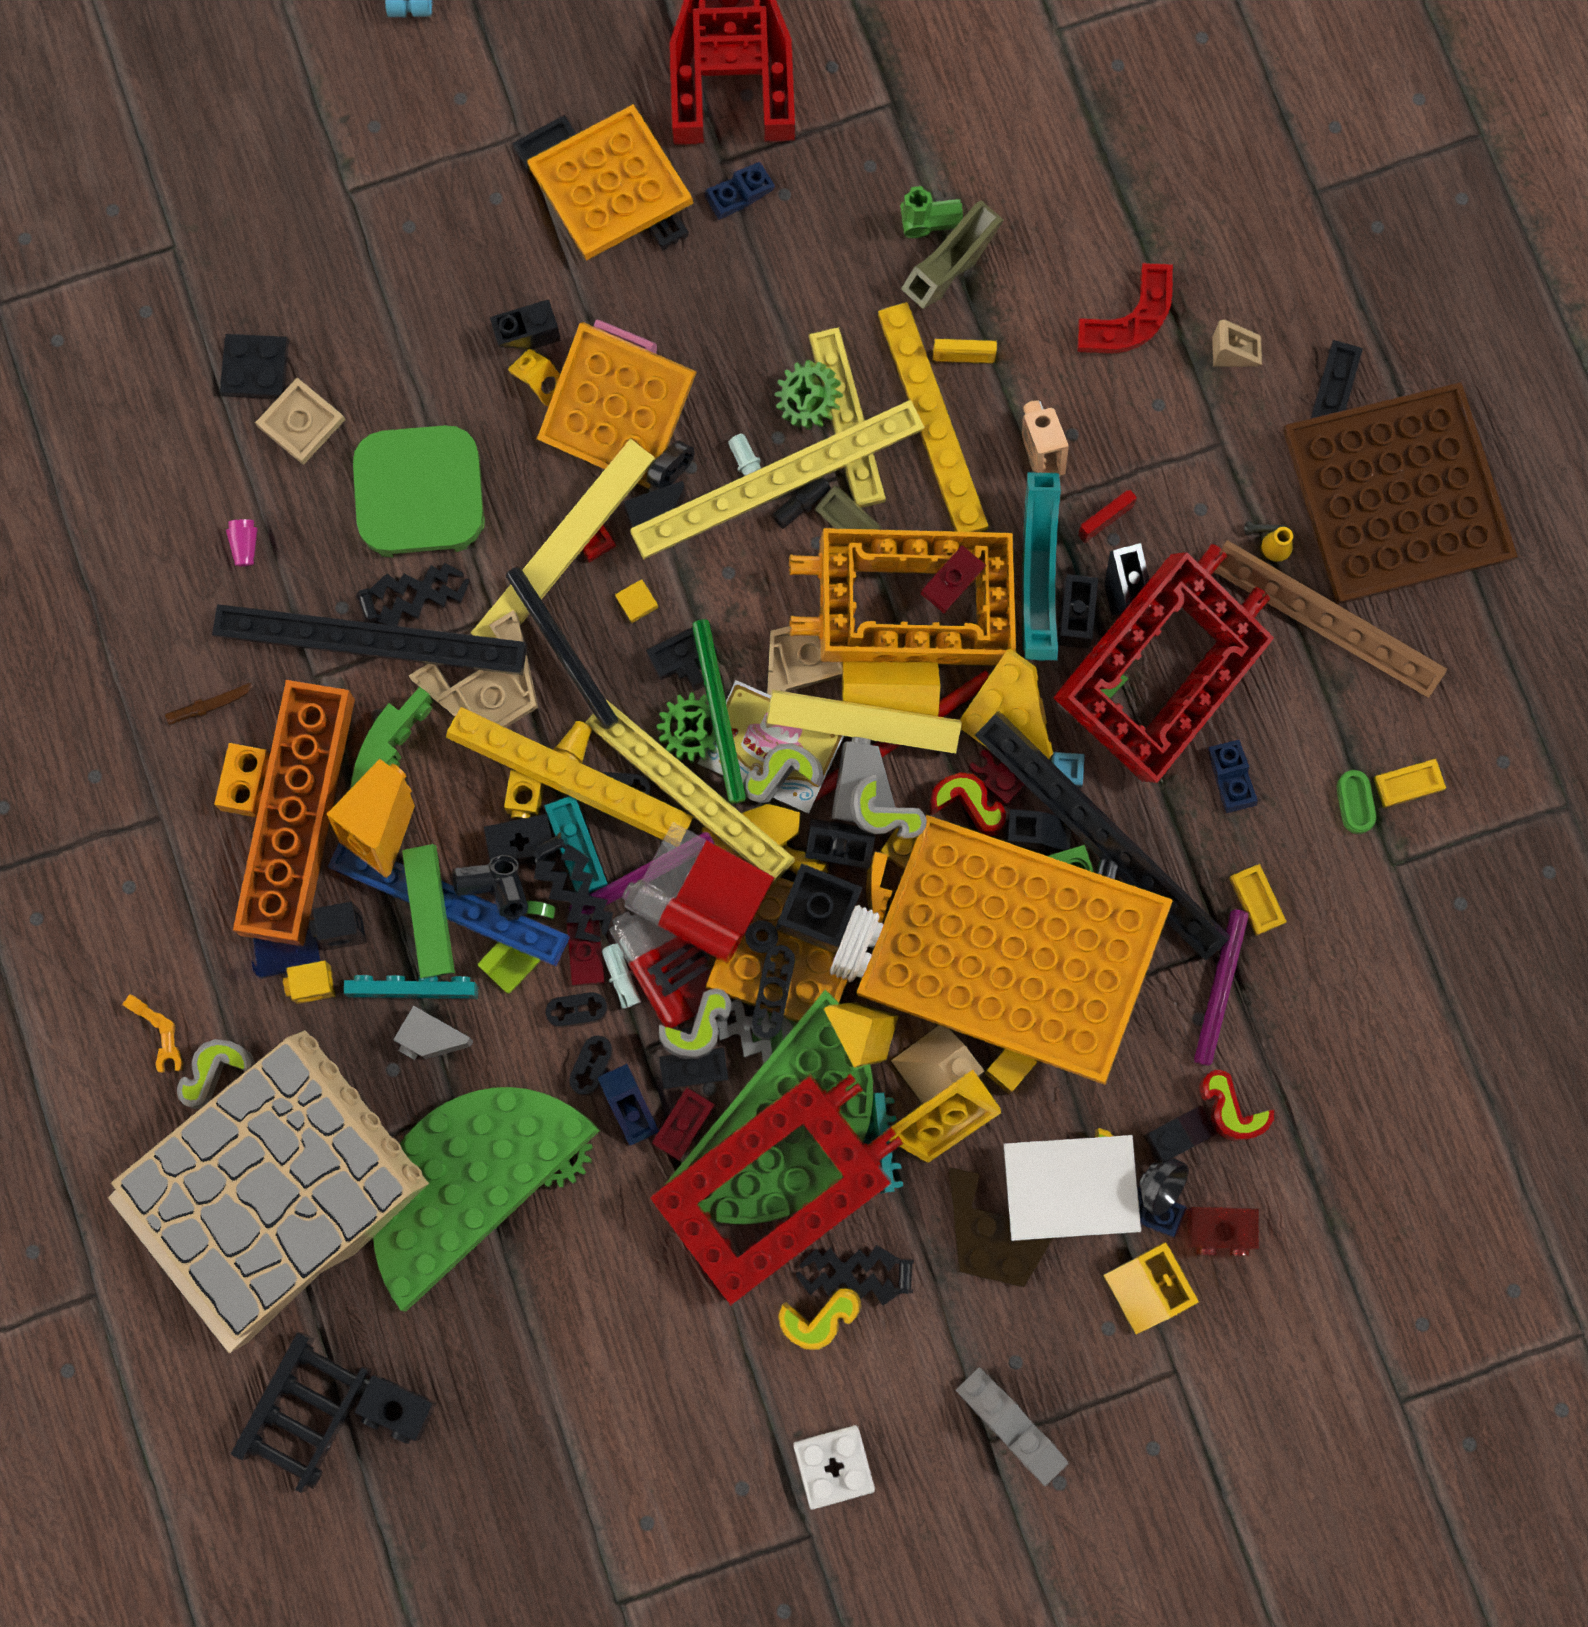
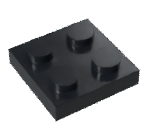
(254, 366)

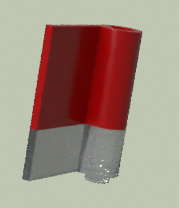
(699, 892)
(644, 946)

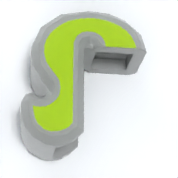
(776, 769)
(880, 820)
(705, 1031)
(207, 1068)

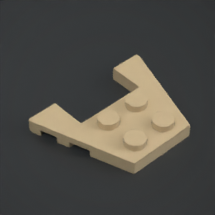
(797, 663)
(490, 694)

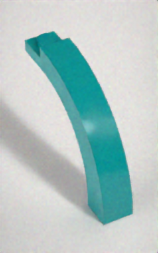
(1039, 566)

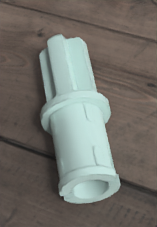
(744, 455)
(621, 976)

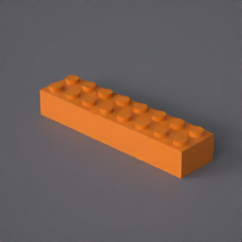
(293, 813)

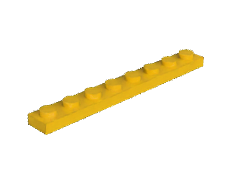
(938, 431)
(565, 774)

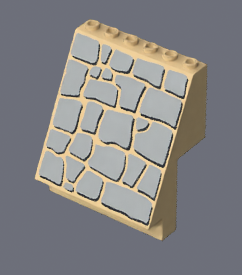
(266, 1189)

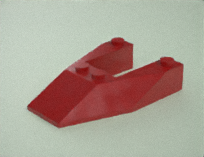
(731, 40)

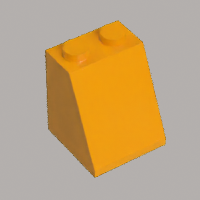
(375, 816)

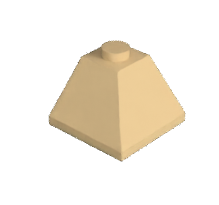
(935, 1063)

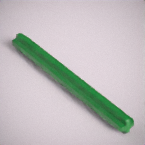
(718, 711)

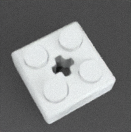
(860, 934)
(814, 1455)

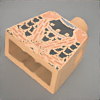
(1044, 439)

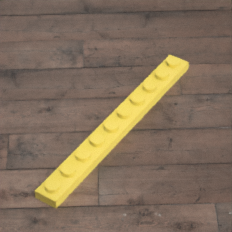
(776, 479)

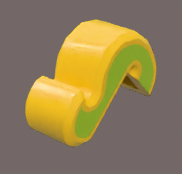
(825, 1326)

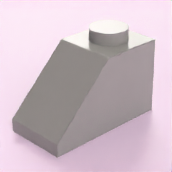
(428, 1036)

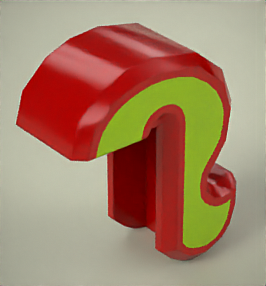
(973, 797)
(1226, 1112)

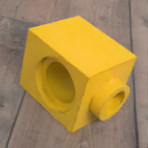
(517, 783)
(309, 982)
(1010, 1069)

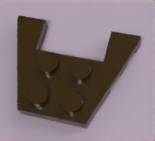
(985, 1238)

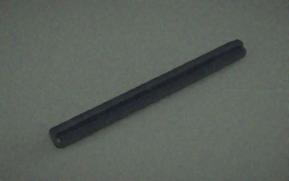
(562, 648)

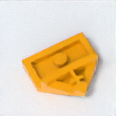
(876, 896)

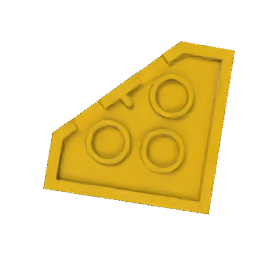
(1014, 693)

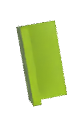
(507, 966)

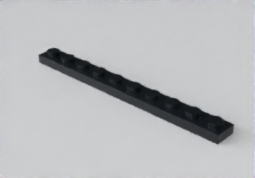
(370, 639)
(1099, 832)

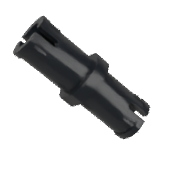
(801, 502)

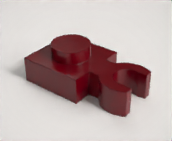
(1000, 779)

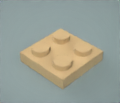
(300, 421)

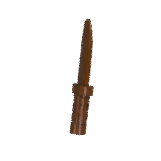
(202, 707)

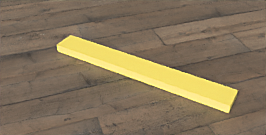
(574, 532)
(693, 794)

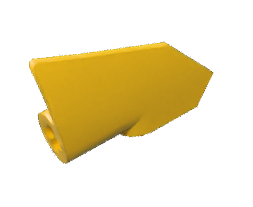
(774, 821)

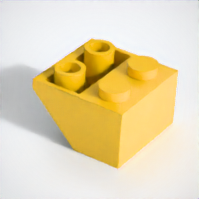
(1151, 1288)

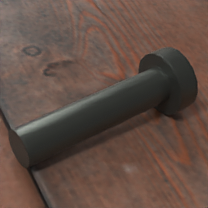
(1249, 528)

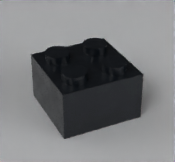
(818, 908)

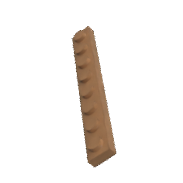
(1331, 620)

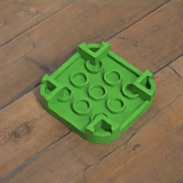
(418, 490)

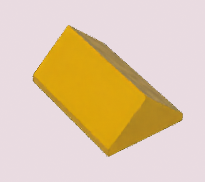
(893, 685)
(863, 1031)
(947, 1118)

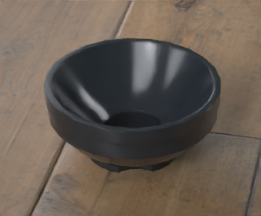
(1163, 1185)

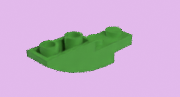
(390, 729)

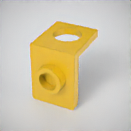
(534, 370)

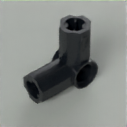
(499, 879)

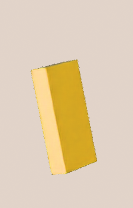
(964, 351)
(1409, 783)
(1257, 899)

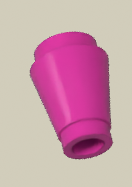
(242, 541)

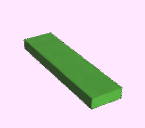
(428, 911)

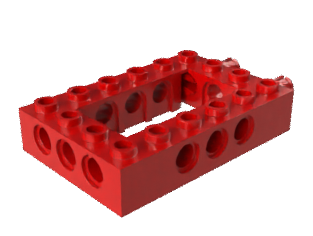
(1239, 644)
(855, 1160)

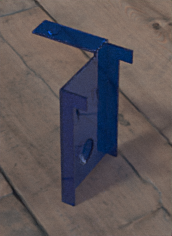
(275, 957)

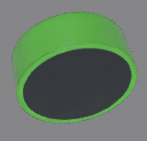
(540, 910)

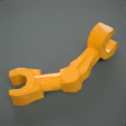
(166, 1029)

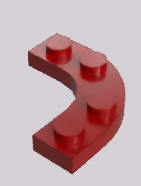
(1138, 326)

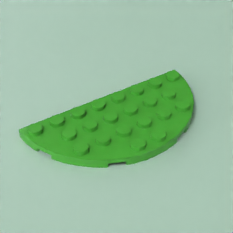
(480, 1165)
(797, 1165)

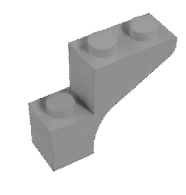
(1012, 1426)

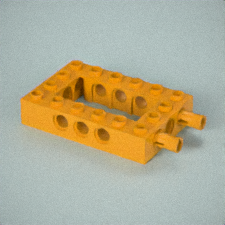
(908, 551)

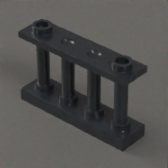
(269, 1413)

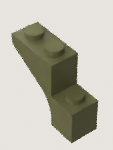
(955, 255)

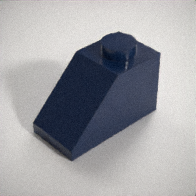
(628, 1104)

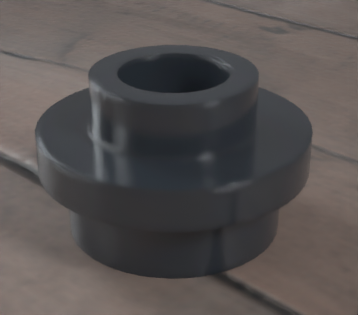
(756, 945)

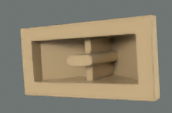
(1235, 346)

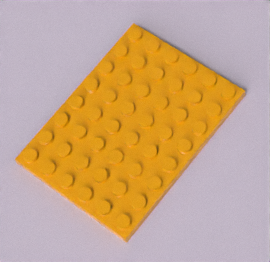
(1015, 949)

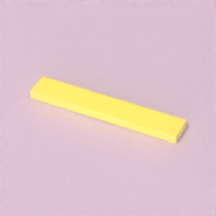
(863, 474)
(863, 721)

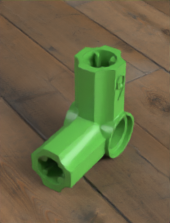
(923, 216)

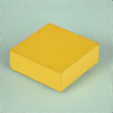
(636, 601)

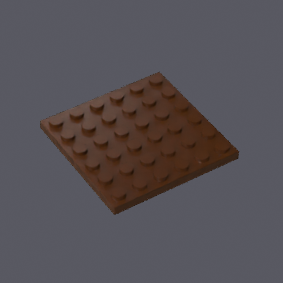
(1399, 493)

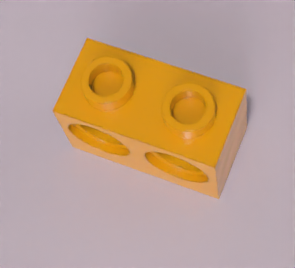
(235, 780)

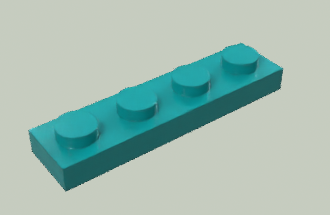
(397, 987)

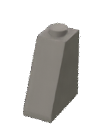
(857, 762)

